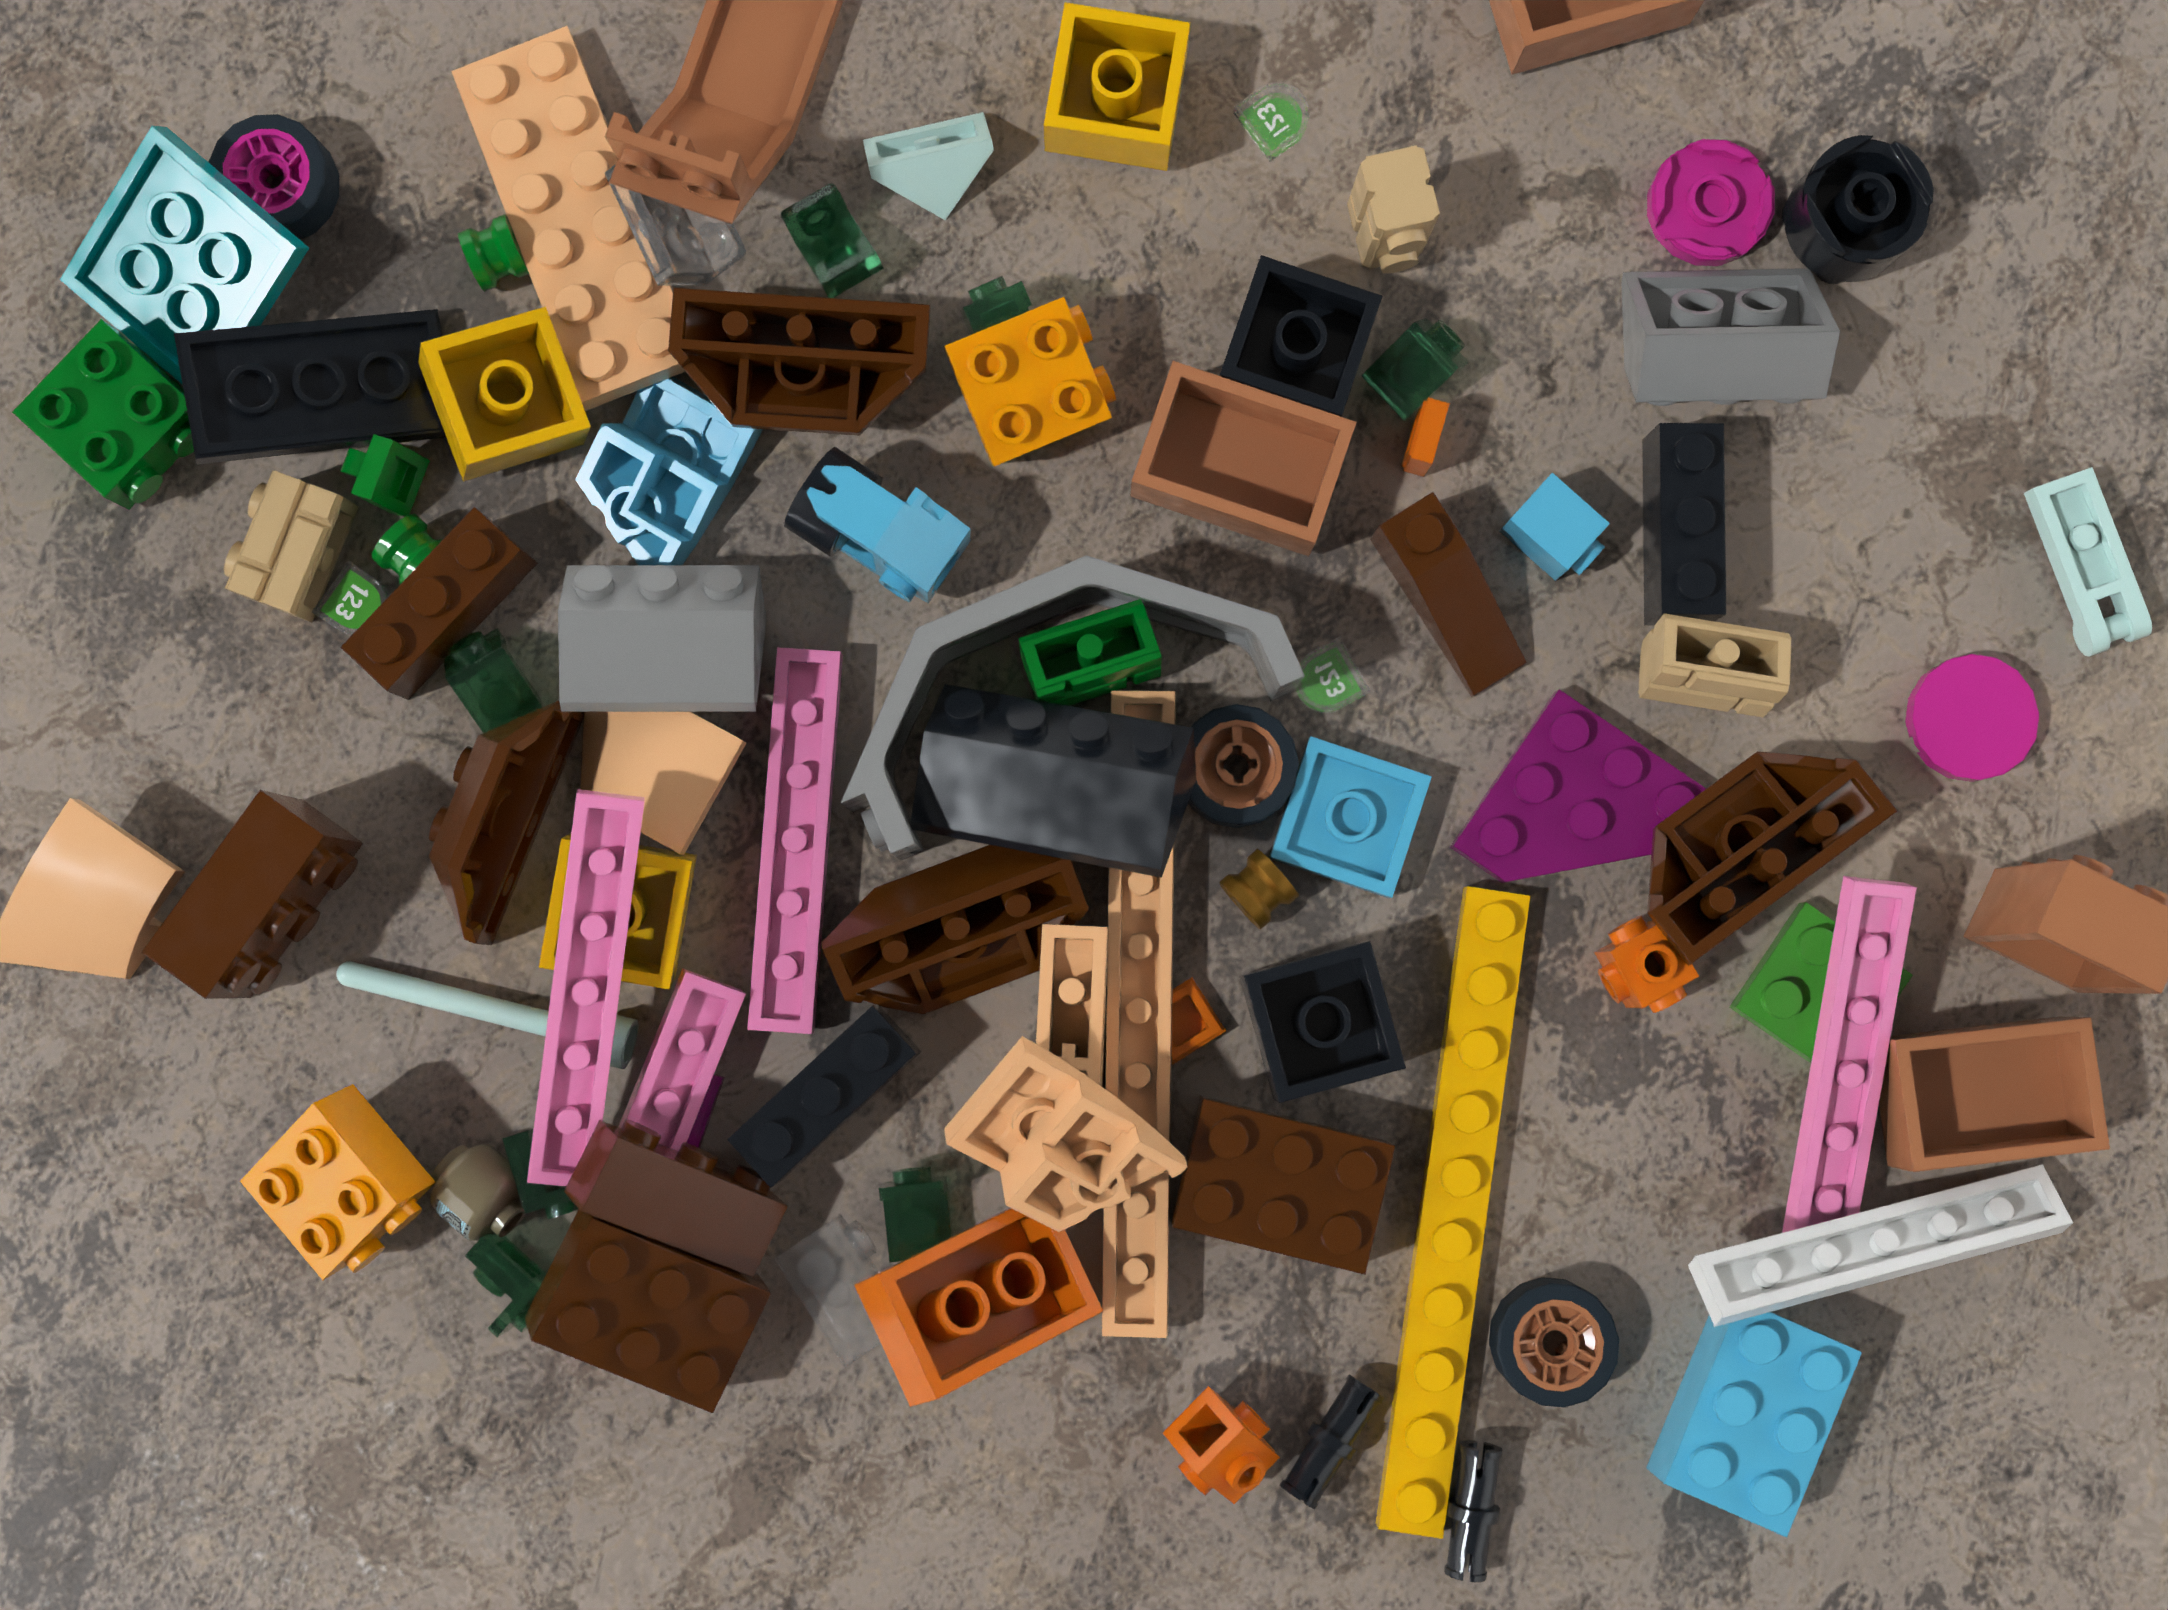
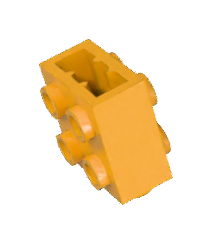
(1031, 380)
(339, 1183)

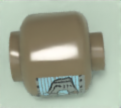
(476, 1192)

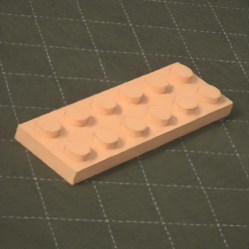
(549, 167)

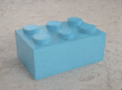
(1754, 1417)

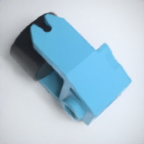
(901, 541)

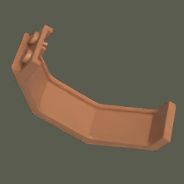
(729, 107)

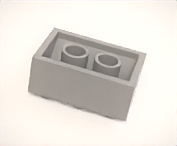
(1727, 336)
(660, 638)

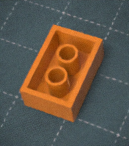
(976, 1302)

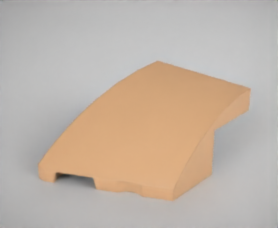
(665, 758)
(86, 898)
(1058, 1138)

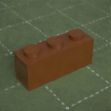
(439, 604)
(676, 1196)

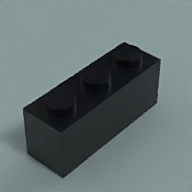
(1684, 521)
(824, 1095)

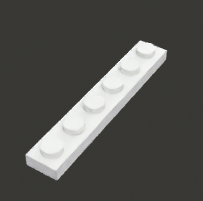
(1878, 1245)

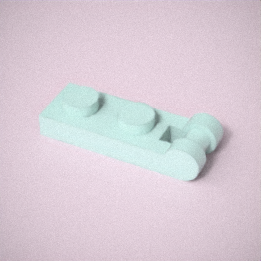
(2088, 561)

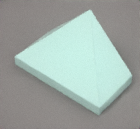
(931, 161)

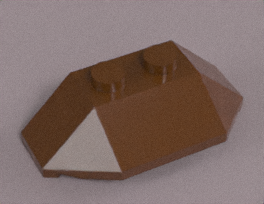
(798, 357)
(497, 814)
(1754, 842)
(952, 929)

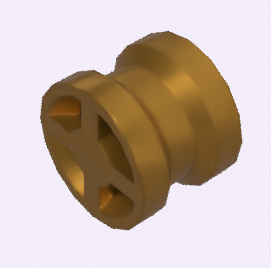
(1259, 889)

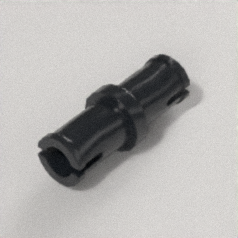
(1331, 1442)
(1473, 1511)

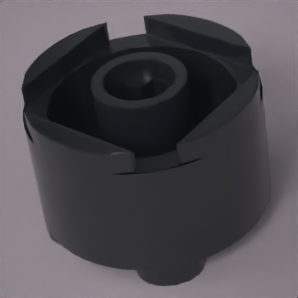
(1864, 173)

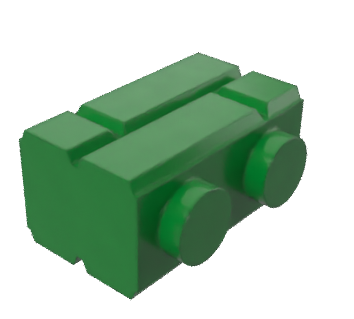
(1091, 655)

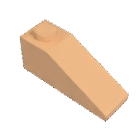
(1073, 996)

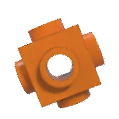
(1625, 971)
(1221, 1445)

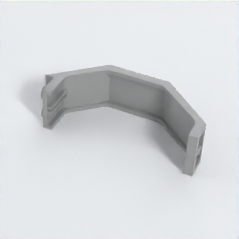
(1021, 608)

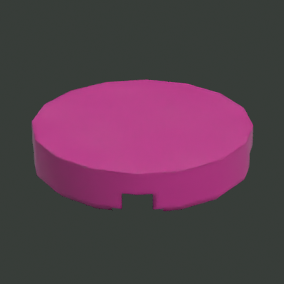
(1710, 203)
(1972, 718)

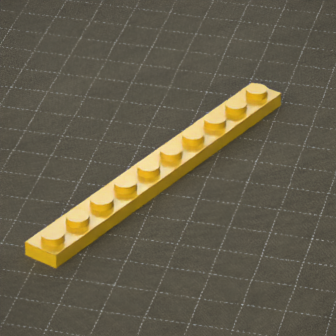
(1452, 1213)

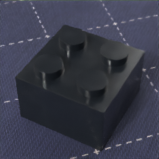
(1301, 335)
(1322, 1022)

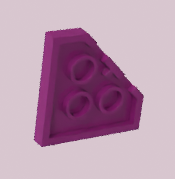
(1571, 798)

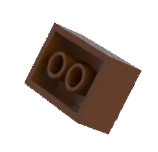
(254, 898)
(1282, 1184)
(646, 1311)

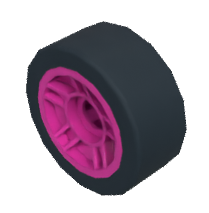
(277, 148)

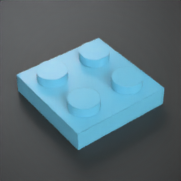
(1350, 817)

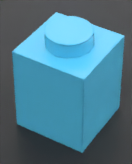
(1556, 529)

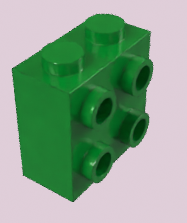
(111, 416)

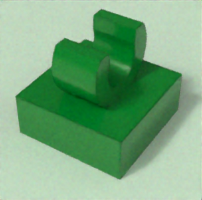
(386, 474)

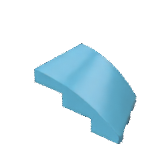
(664, 471)

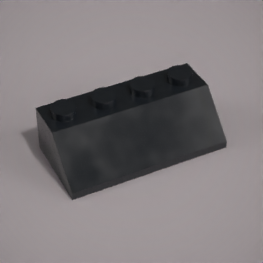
(1054, 779)

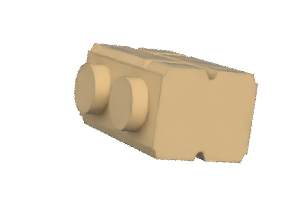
(1393, 209)
(289, 545)
(1714, 665)

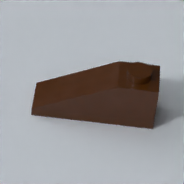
(1449, 592)

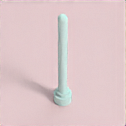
(473, 1005)

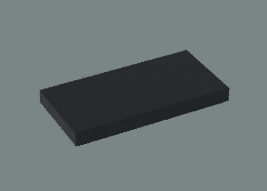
(307, 385)

